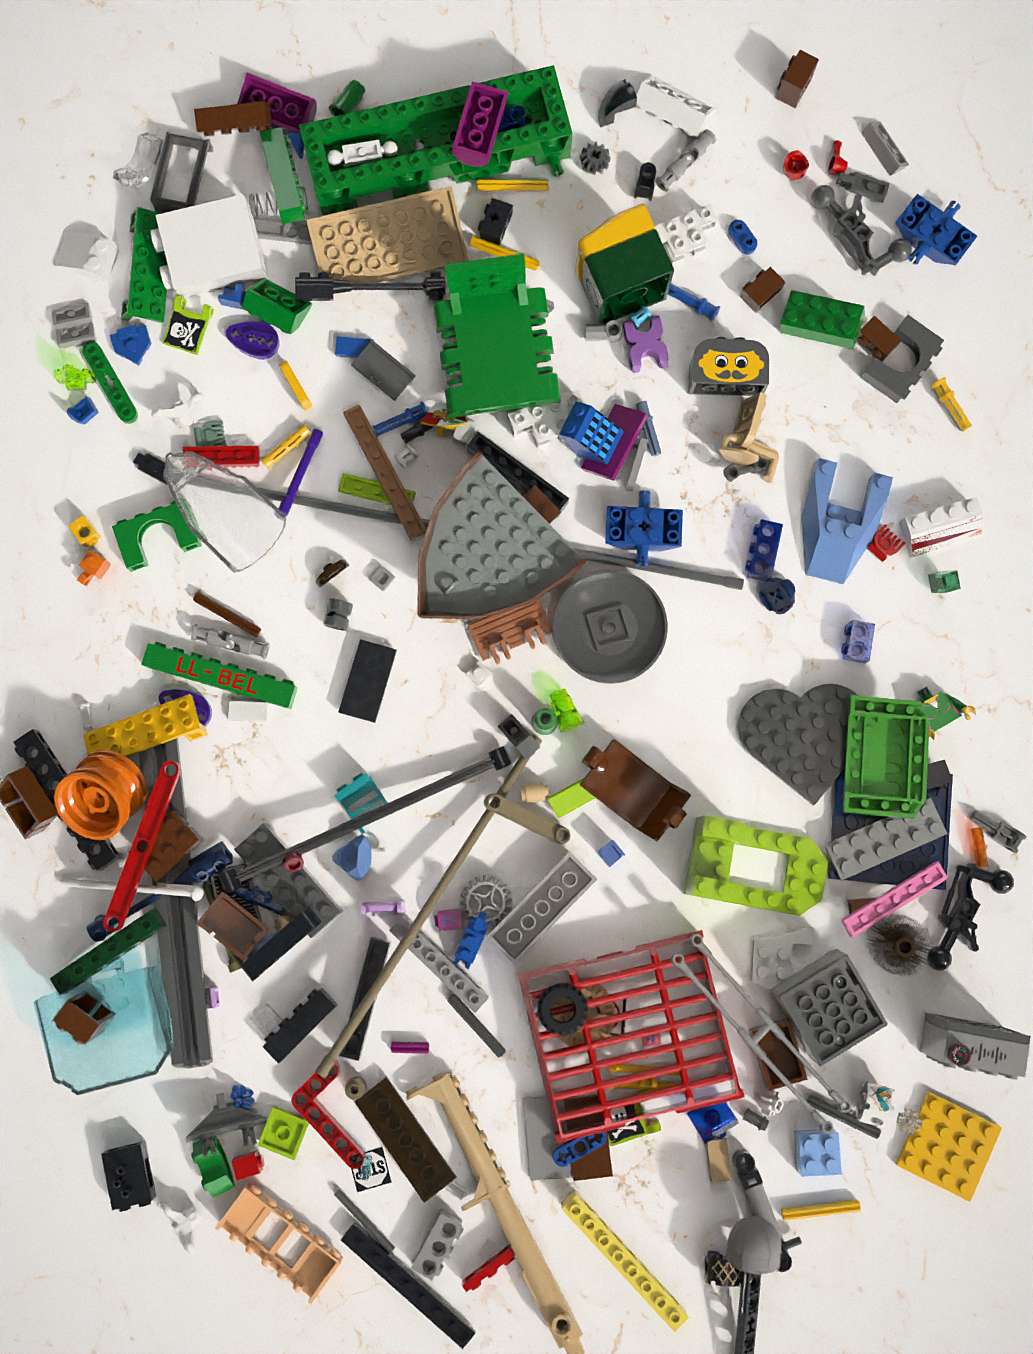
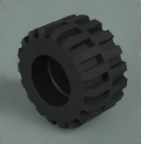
(544, 1009)

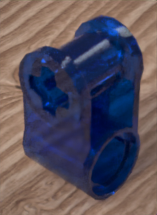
(508, 122)

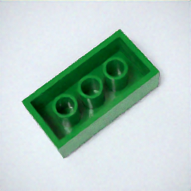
(822, 319)

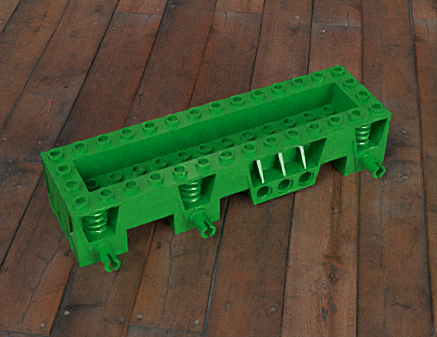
(432, 122)

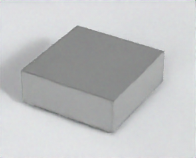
(382, 578)

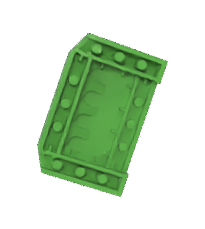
(885, 757)

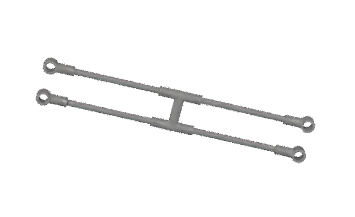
(768, 1025)

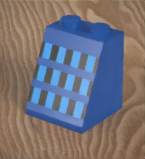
(590, 433)

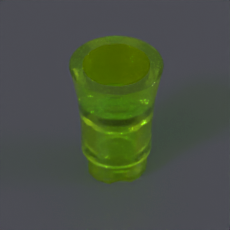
(565, 711)

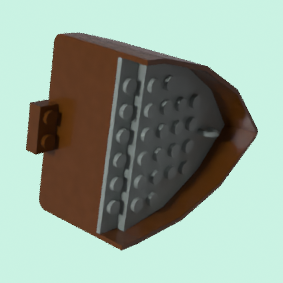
(490, 548)

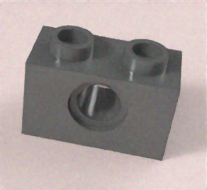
(519, 736)

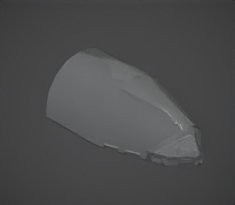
(223, 509)

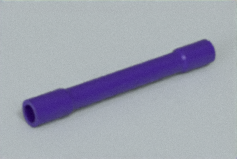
(312, 445)

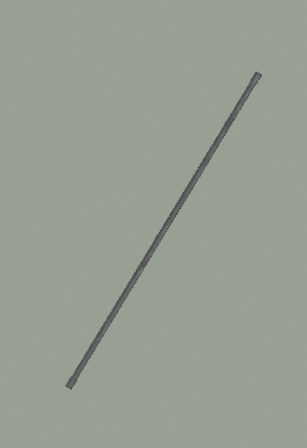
(726, 581)

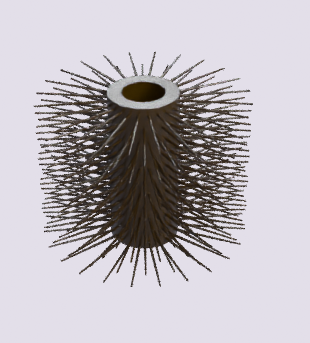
(899, 945)

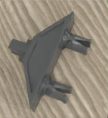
(225, 1119)

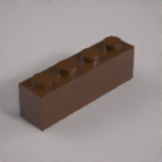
(233, 117)

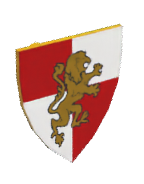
(439, 418)

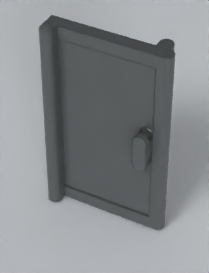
(384, 369)

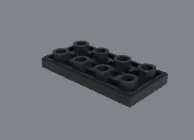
(367, 681)

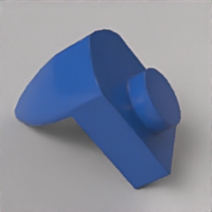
(83, 411)

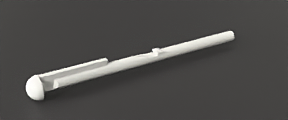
(195, 892)

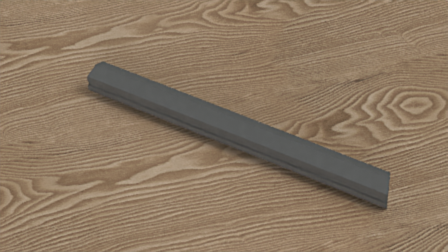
(180, 938)

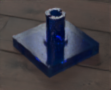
(713, 1121)

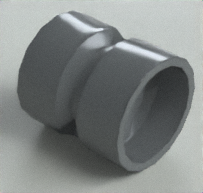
(338, 614)

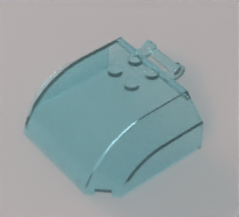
(131, 1044)

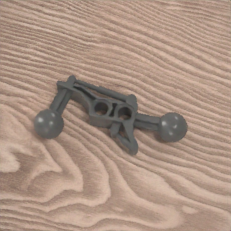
(898, 250)

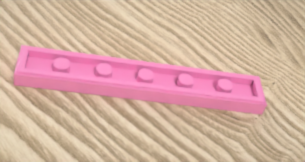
(894, 899)

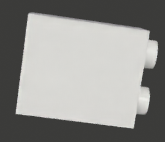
(209, 246)

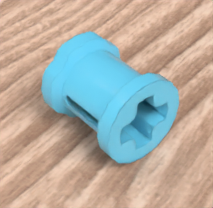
(643, 312)

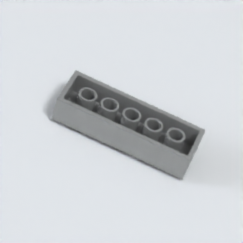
(541, 907)

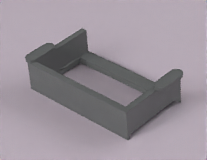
(165, 205)

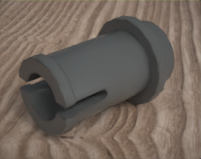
(755, 1119)

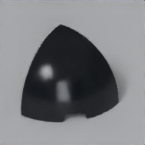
(617, 99)

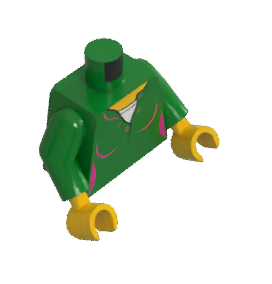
(942, 709)

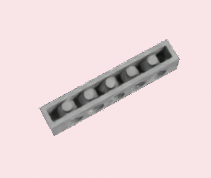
(442, 966)

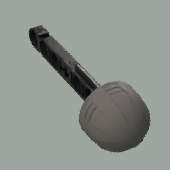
(754, 1250)

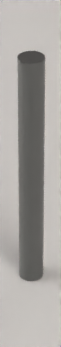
(364, 1220)

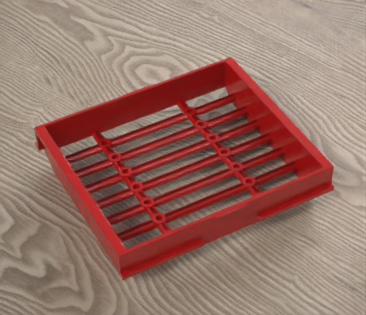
(670, 1025)

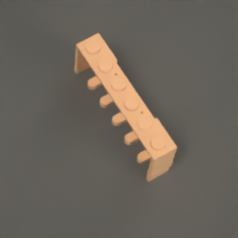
(314, 1265)

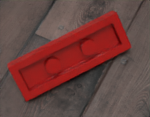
(488, 1269)

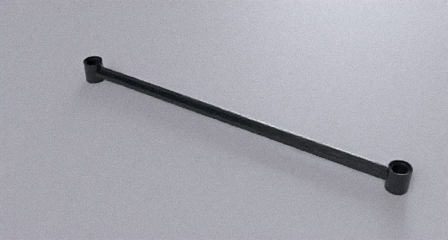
(497, 758)

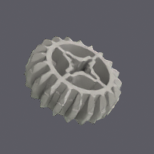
(495, 886)

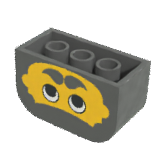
(729, 367)

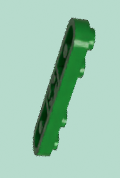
(119, 397)

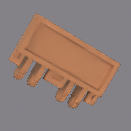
(510, 628)

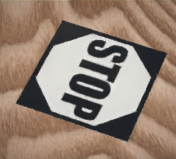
(379, 1171)

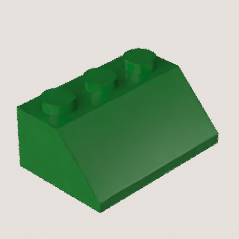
(275, 306)

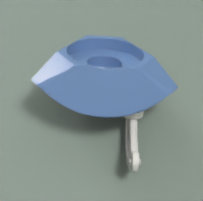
(356, 857)

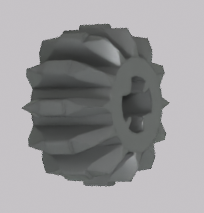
(595, 158)

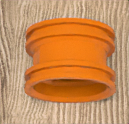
(100, 794)

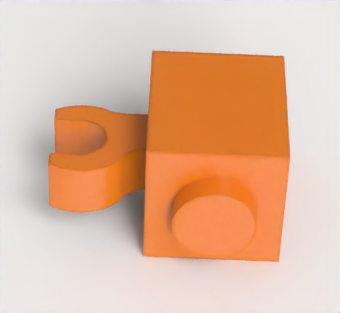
(93, 566)

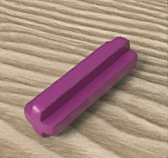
(410, 1047)

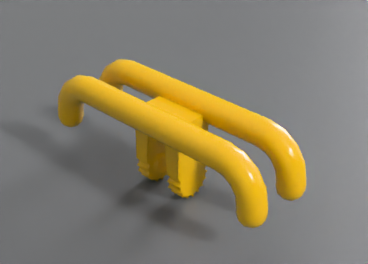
(646, 1084)

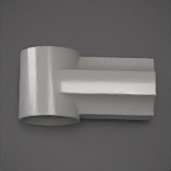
(600, 331)

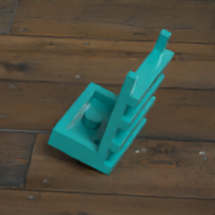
(355, 791)

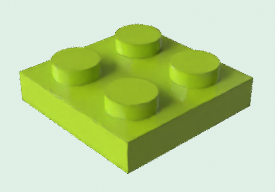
(283, 1133)

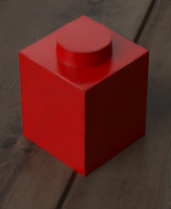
(248, 1165)

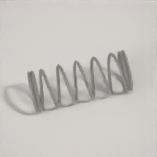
(254, 209)

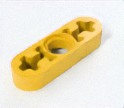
(295, 385)

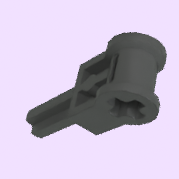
(1002, 833)

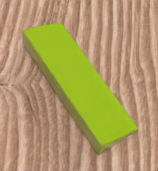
(569, 799)

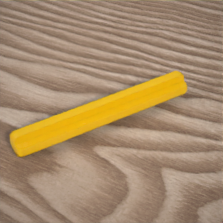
(513, 184)
(498, 251)
(820, 1210)

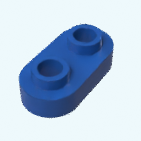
(741, 236)

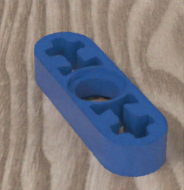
(563, 1148)

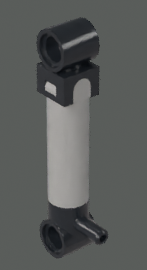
(759, 1202)

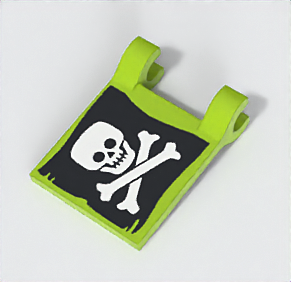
(187, 328)
(632, 1129)

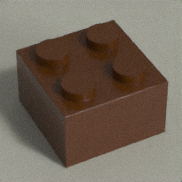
(796, 78)

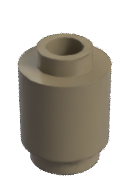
(359, 1083)

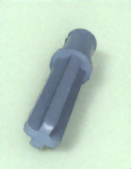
(649, 429)

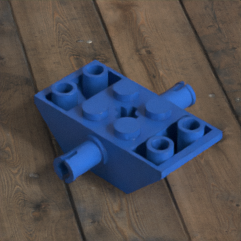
(934, 232)
(661, 525)

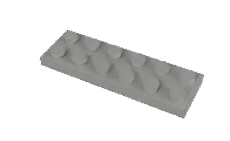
(883, 840)

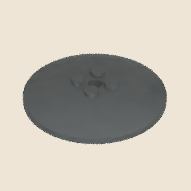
(614, 599)

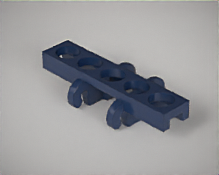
(267, 903)

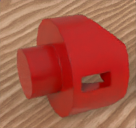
(795, 165)

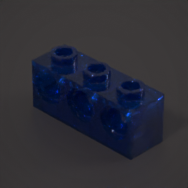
(771, 543)

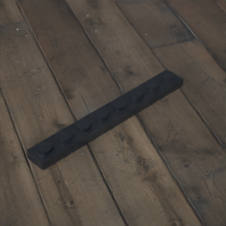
(408, 1285)

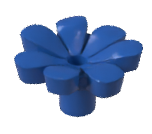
(242, 1096)

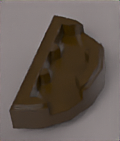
(330, 571)

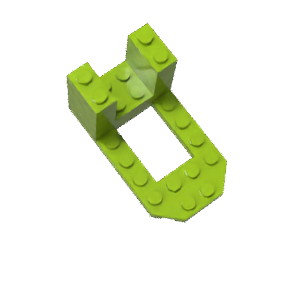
(712, 860)

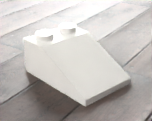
(87, 256)

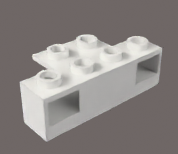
(687, 233)
(543, 420)

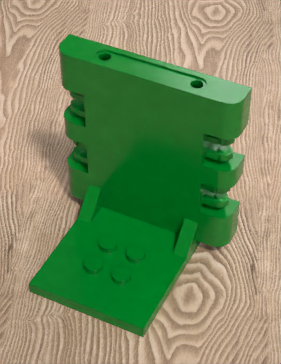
(494, 336)

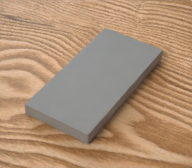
(542, 1140)

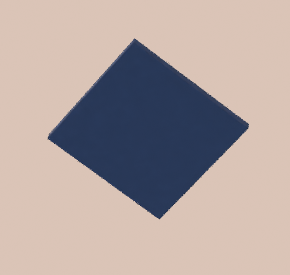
(904, 865)

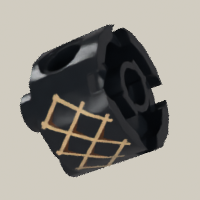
(720, 1271)

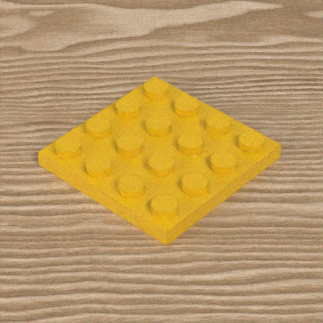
(949, 1147)

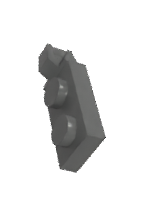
(864, 185)

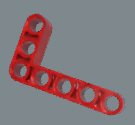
(326, 1117)

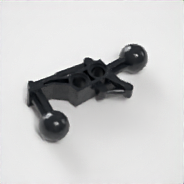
(999, 881)

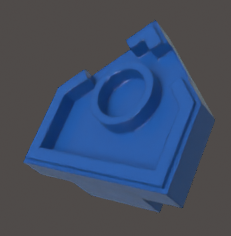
(131, 343)

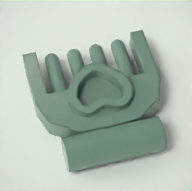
(207, 436)

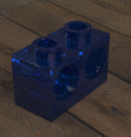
(863, 643)

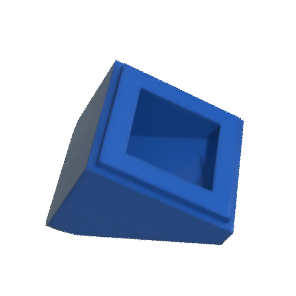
(297, 142)

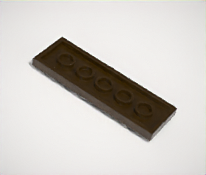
(405, 1139)

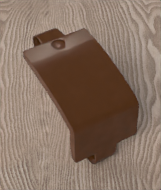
(634, 790)

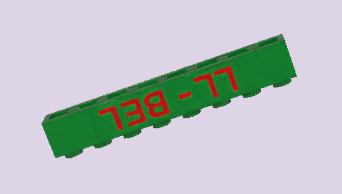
(219, 676)

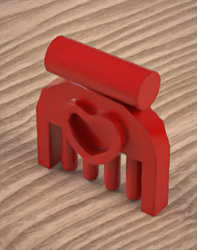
(884, 546)

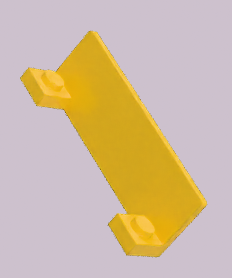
(148, 728)

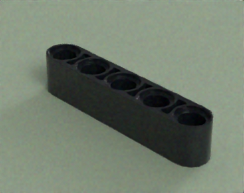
(280, 944)

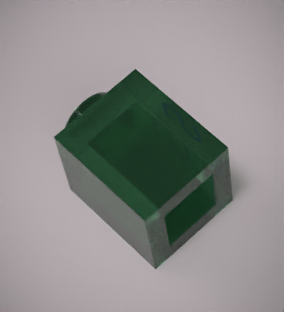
(944, 581)

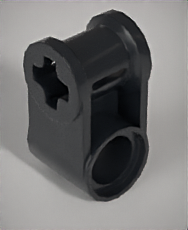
(645, 184)

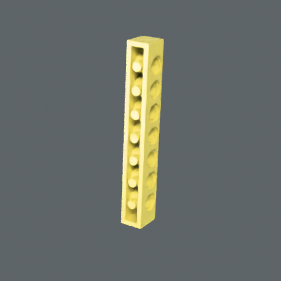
(625, 1261)

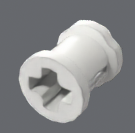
(408, 450)

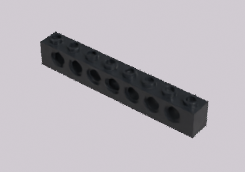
(24, 747)

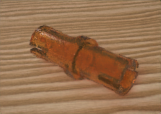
(979, 847)

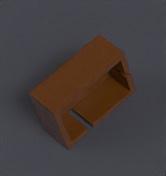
(35, 810)
(170, 846)
(232, 925)
(76, 1020)
(780, 1056)

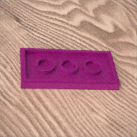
(631, 423)

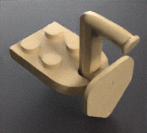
(744, 448)

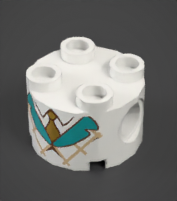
(875, 1104)

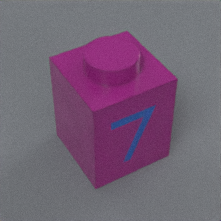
(449, 919)

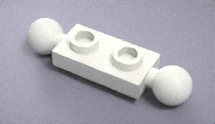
(362, 153)

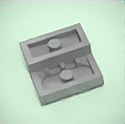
(74, 325)

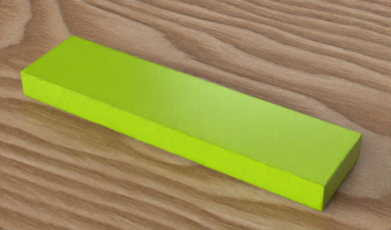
(366, 489)

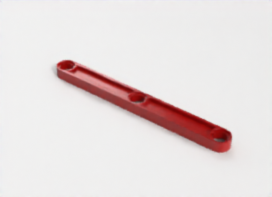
(136, 859)

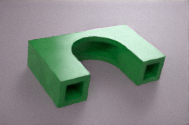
(130, 534)

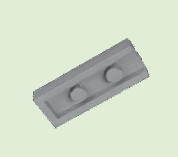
(640, 444)

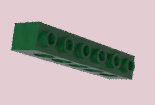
(108, 952)

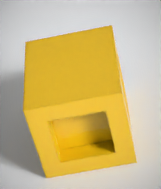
(79, 527)

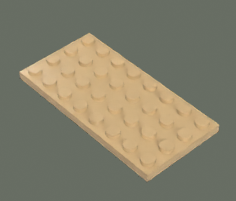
(390, 238)

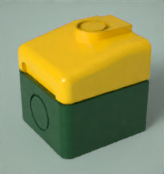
(623, 265)

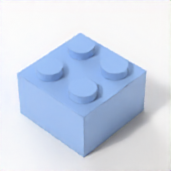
(817, 1153)

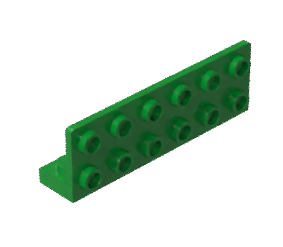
(146, 287)

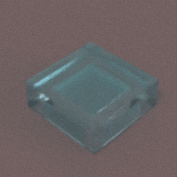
(366, 1167)

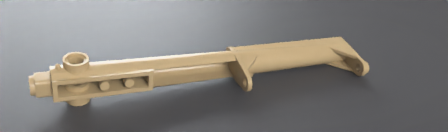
(495, 1188)

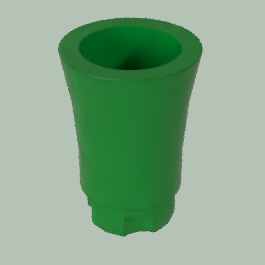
(348, 99)
(544, 729)

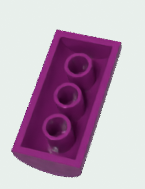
(287, 106)
(479, 124)

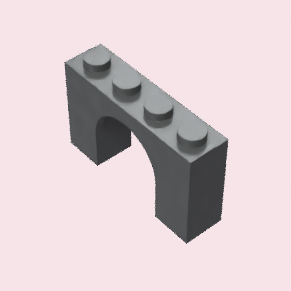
(895, 383)

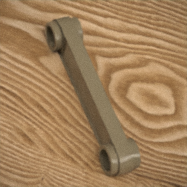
(527, 818)

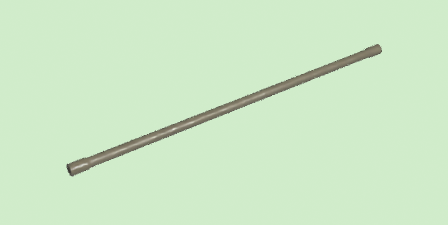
(329, 1060)

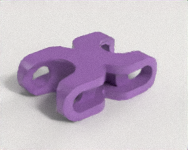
(645, 344)

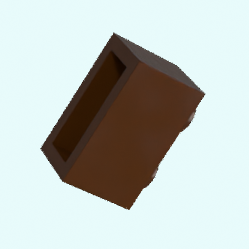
(762, 289)
(878, 339)

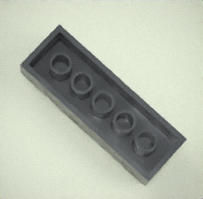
(292, 889)

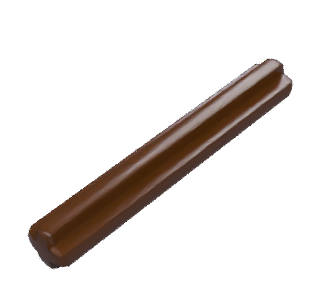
(227, 614)

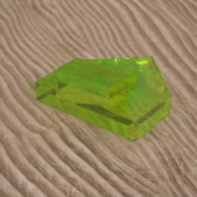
(74, 378)

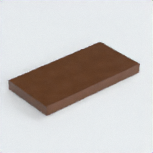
(598, 1162)

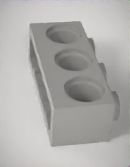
(429, 1252)

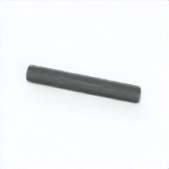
(476, 1025)
(846, 1118)

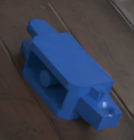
(472, 939)

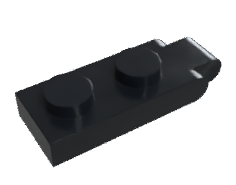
(150, 466)

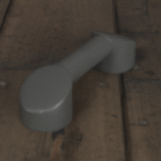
(731, 472)

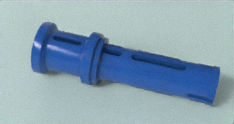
(701, 305)
(411, 418)

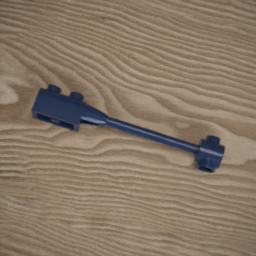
(198, 870)

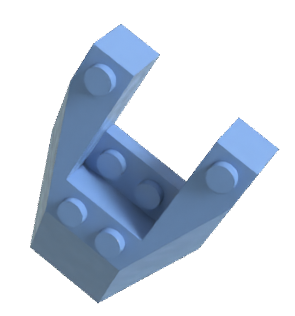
(836, 534)

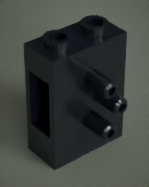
(128, 1176)

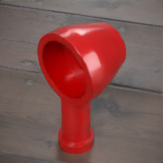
(837, 163)

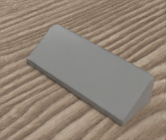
(884, 148)

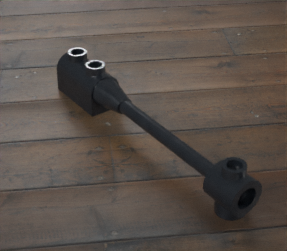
(324, 287)

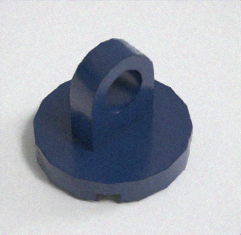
(777, 595)

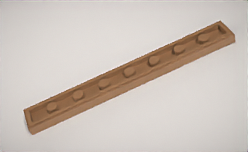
(385, 472)

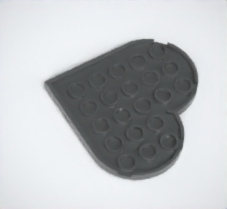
(798, 736)

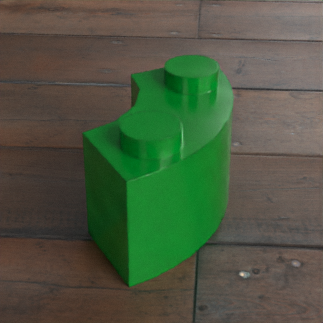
(214, 1169)

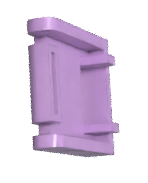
(396, 907)

